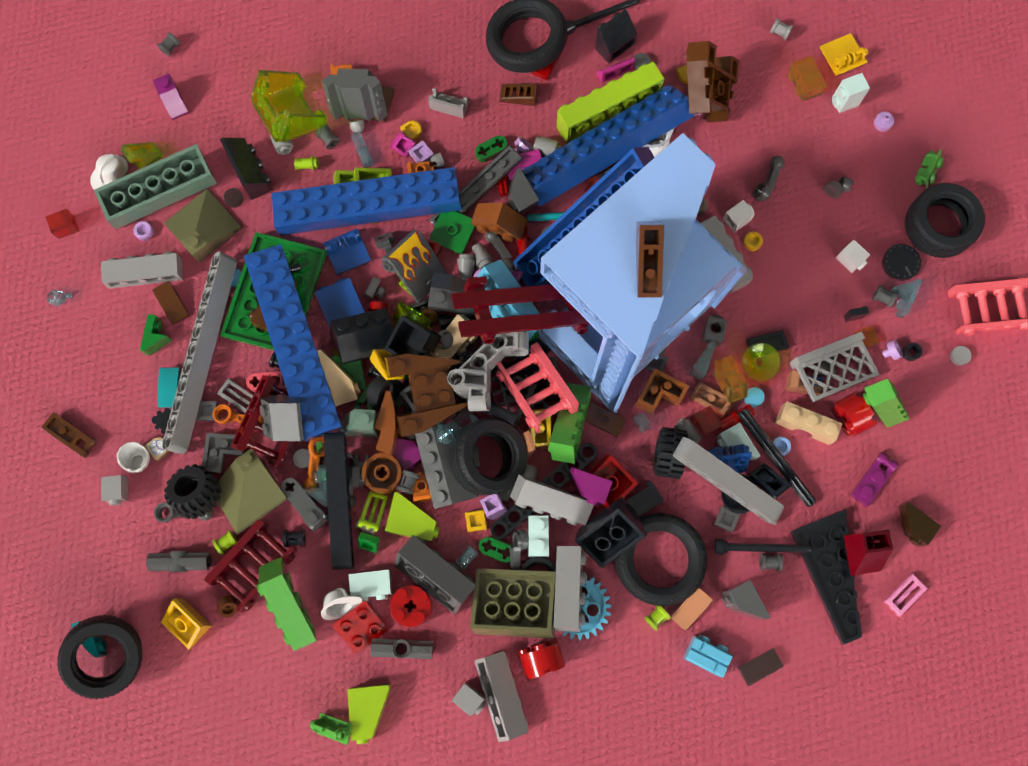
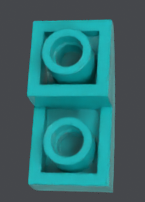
(167, 385)
(95, 645)

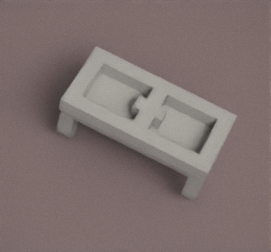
(448, 104)

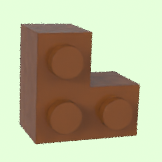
(499, 220)
(661, 387)

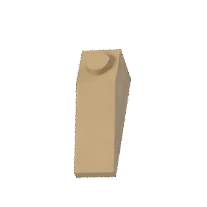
(339, 382)

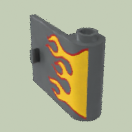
(414, 264)

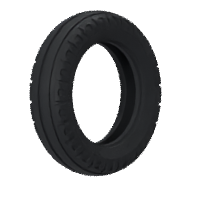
(535, 59)
(696, 562)

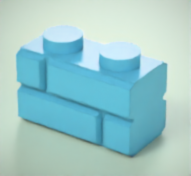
(708, 656)

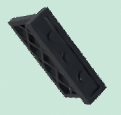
(497, 410)

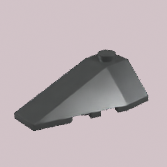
(440, 294)

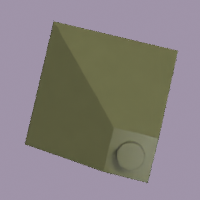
(203, 225)
(248, 491)

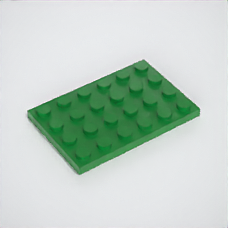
(237, 322)

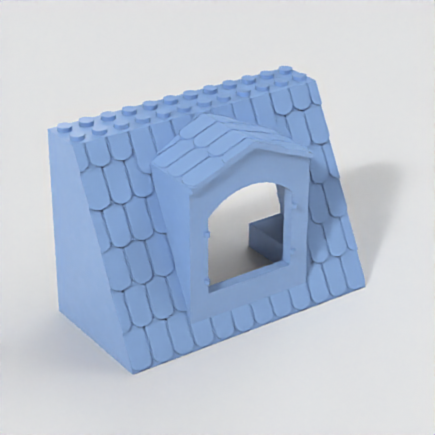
(599, 274)

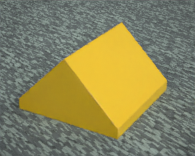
(185, 622)

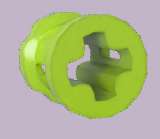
(225, 542)
(657, 617)

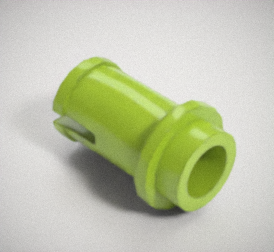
(306, 163)

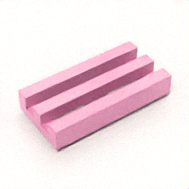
(893, 606)

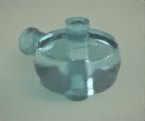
(57, 297)
(444, 434)

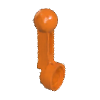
(232, 417)
(313, 461)

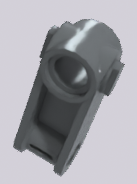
(306, 506)

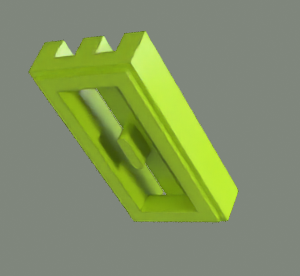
(369, 524)

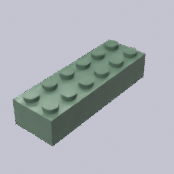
(155, 186)

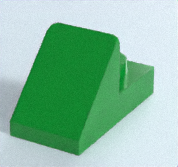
(152, 340)

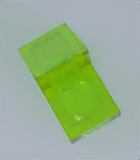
(141, 153)
(403, 309)

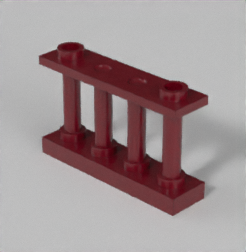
(250, 423)
(231, 561)

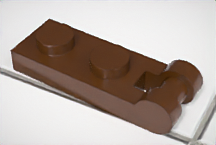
(68, 434)

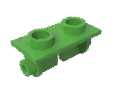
(932, 162)
(332, 728)

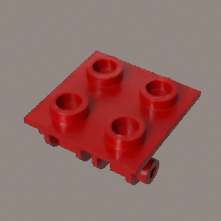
(359, 627)

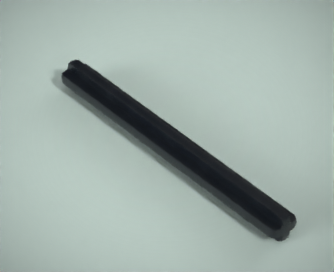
(777, 457)

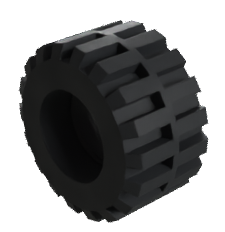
(664, 462)
(192, 491)

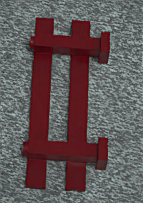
(487, 327)

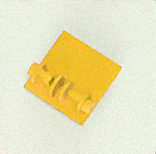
(844, 54)

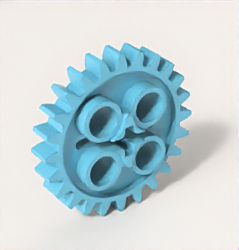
(594, 597)

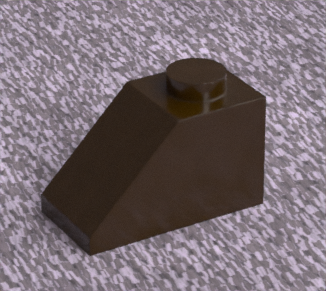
(917, 525)

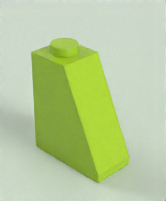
(409, 520)
(365, 710)

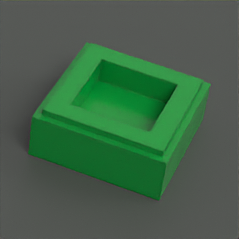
(368, 542)

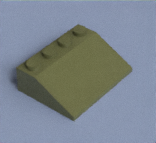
(514, 603)

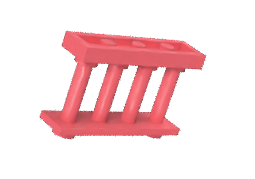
(980, 291)
(546, 371)

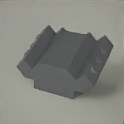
(354, 95)

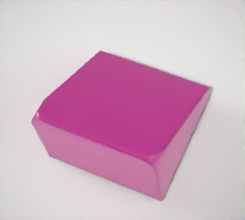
(402, 143)

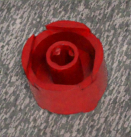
(854, 414)
(402, 614)
(542, 658)

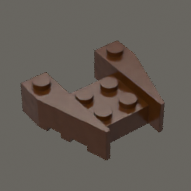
(710, 80)
(429, 388)

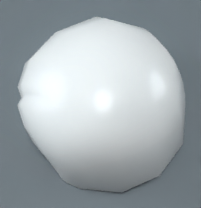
(133, 457)

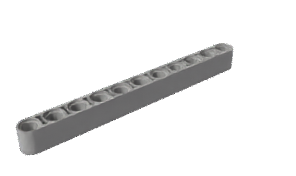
(199, 354)

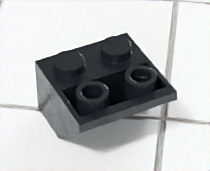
(615, 36)

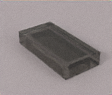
(760, 667)

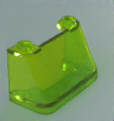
(281, 105)

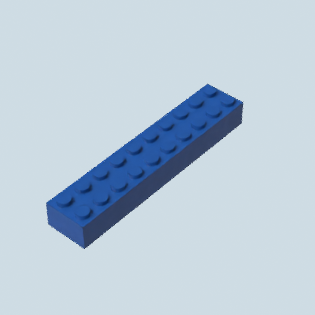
(607, 143)
(366, 201)
(530, 260)
(292, 341)

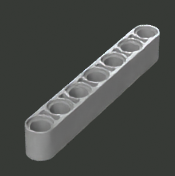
(728, 480)

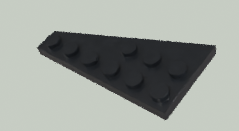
(831, 572)

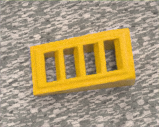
(378, 361)

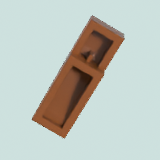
(387, 425)

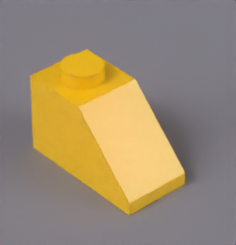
(543, 437)

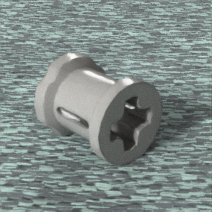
(781, 29)

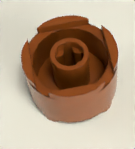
(376, 465)

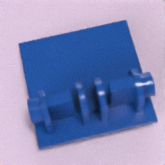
(347, 251)
(737, 461)

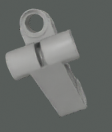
(475, 381)

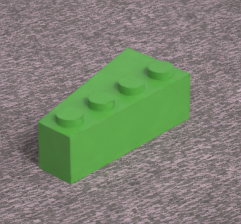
(886, 402)
(569, 428)
(285, 605)

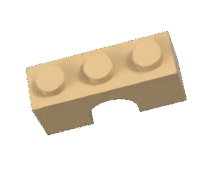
(459, 344)
(797, 417)

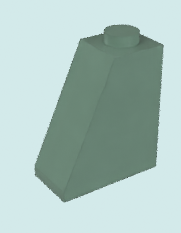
(360, 423)

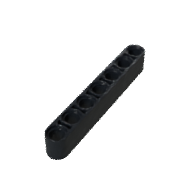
(562, 469)
(338, 501)

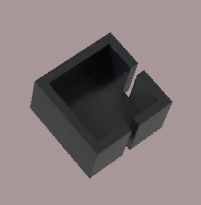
(412, 338)

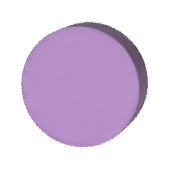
(143, 230)

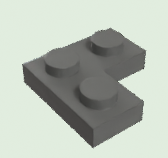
(215, 450)

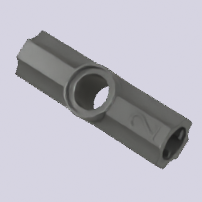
(178, 561)
(388, 648)

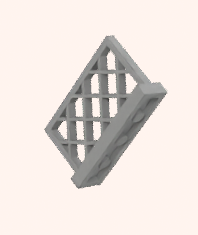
(827, 352)

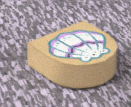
(156, 449)

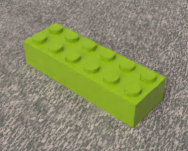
(608, 101)

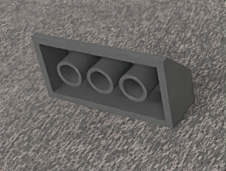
(440, 480)
(434, 574)

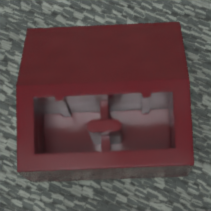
(868, 551)

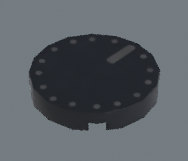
(901, 262)

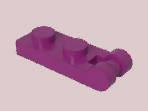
(873, 479)

